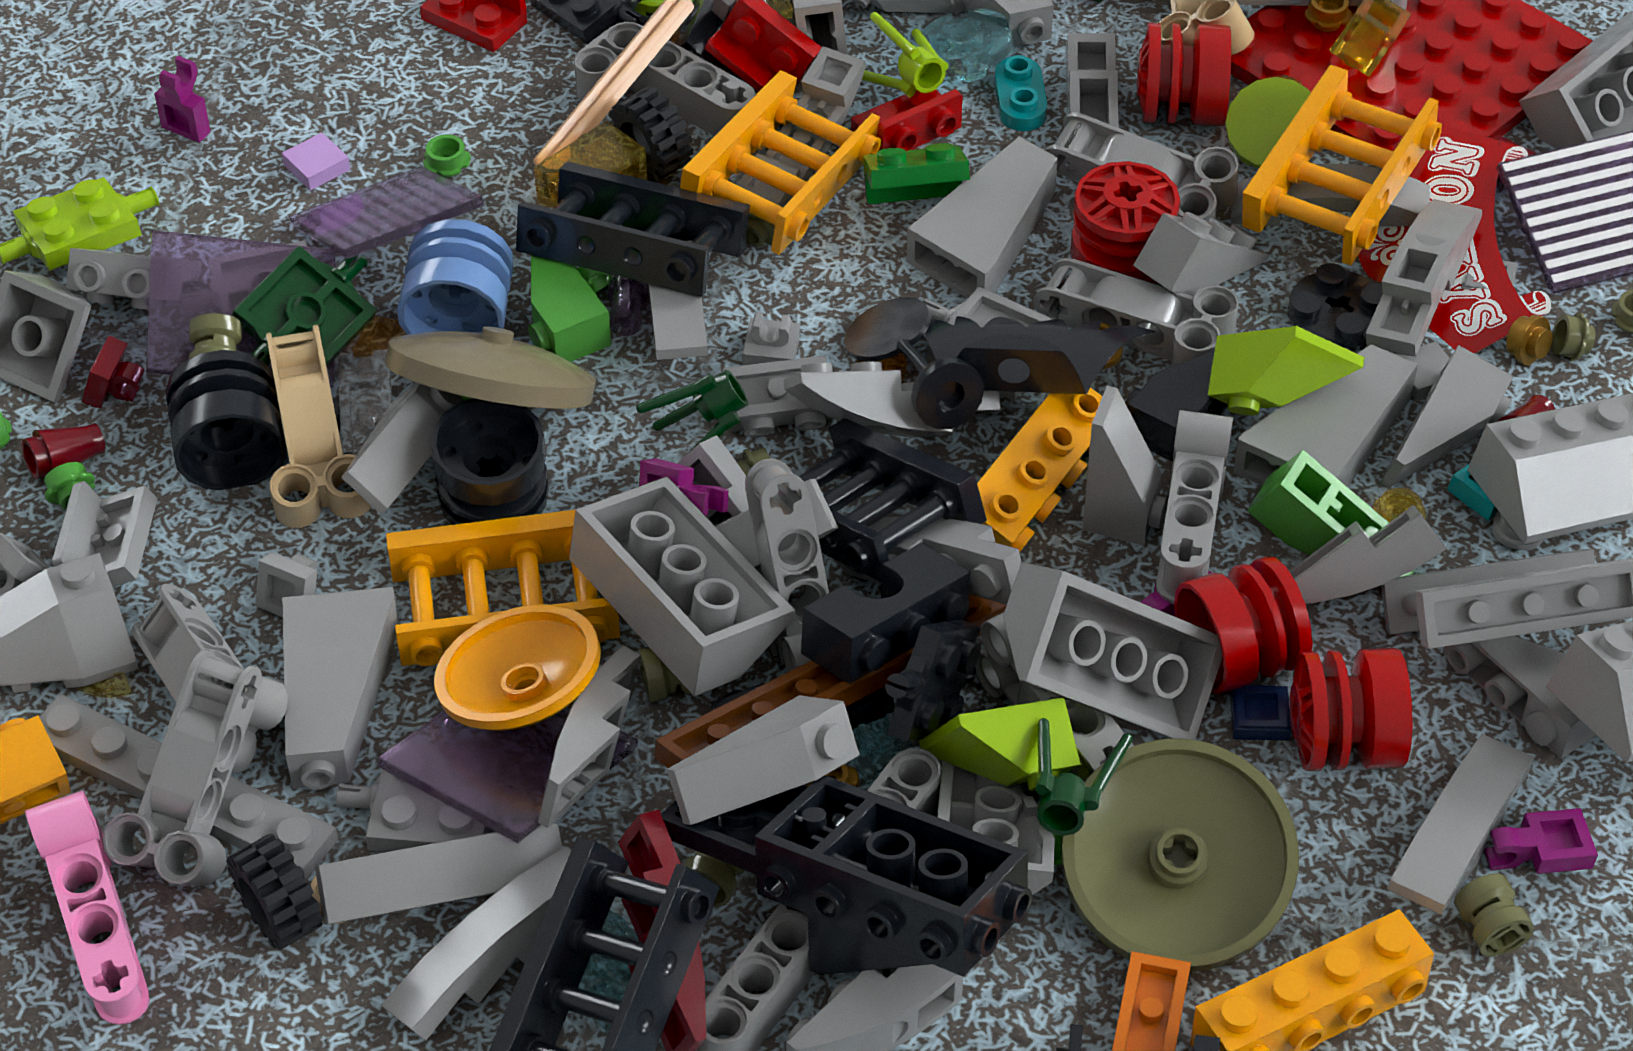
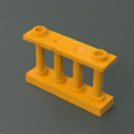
(755, 129)
(1312, 132)
(479, 548)

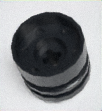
(225, 420)
(489, 462)

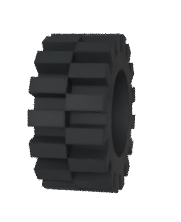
(657, 128)
(274, 891)

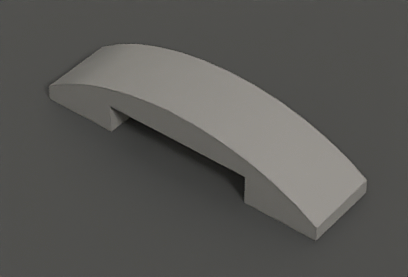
(827, 91)
(1402, 211)

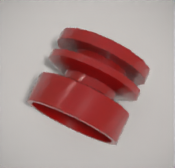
(1185, 74)
(1118, 212)
(1256, 618)
(1360, 709)

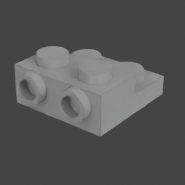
(108, 274)

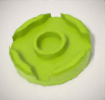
(1261, 116)

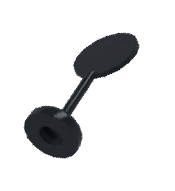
(946, 389)

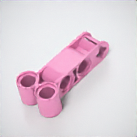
(75, 854)

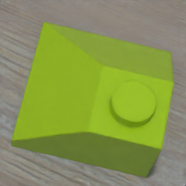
(1275, 367)
(1004, 742)

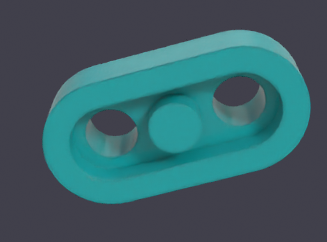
(1020, 93)

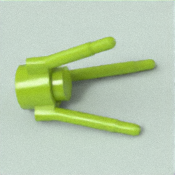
(918, 66)

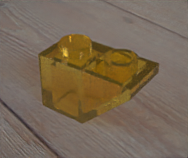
(1369, 34)
(599, 148)

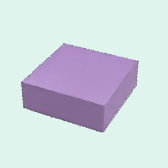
(316, 161)

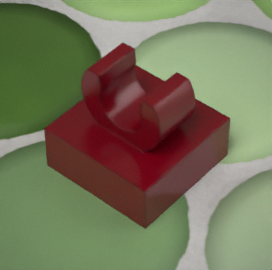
(112, 375)

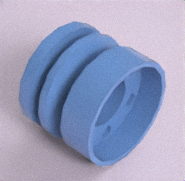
(455, 279)

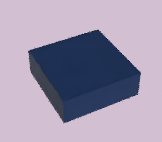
(1260, 713)

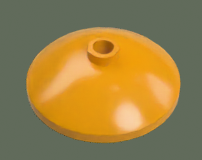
(517, 667)

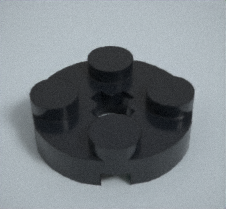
(1335, 287)

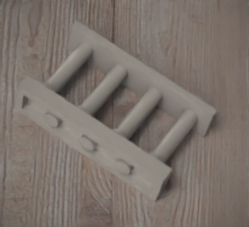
(1509, 598)

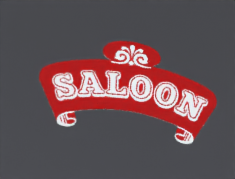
(1466, 174)

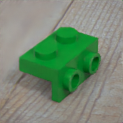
(914, 174)

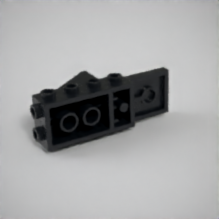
(871, 875)

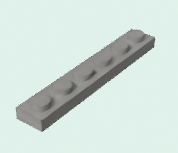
(127, 760)

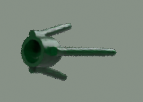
(714, 397)
(1065, 795)

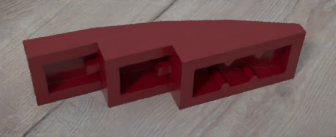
(654, 858)

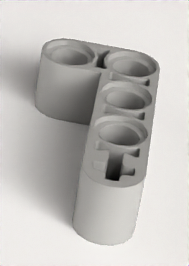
(697, 88)

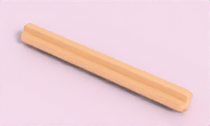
(619, 75)

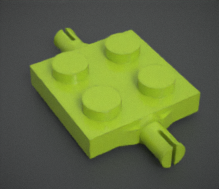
(81, 218)

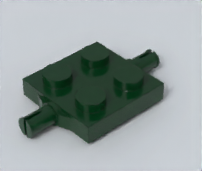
(303, 295)

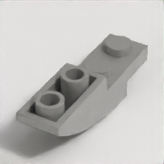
(1419, 275)
(869, 398)
(970, 546)
(878, 1010)

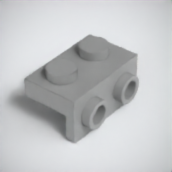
(769, 402)
(107, 526)

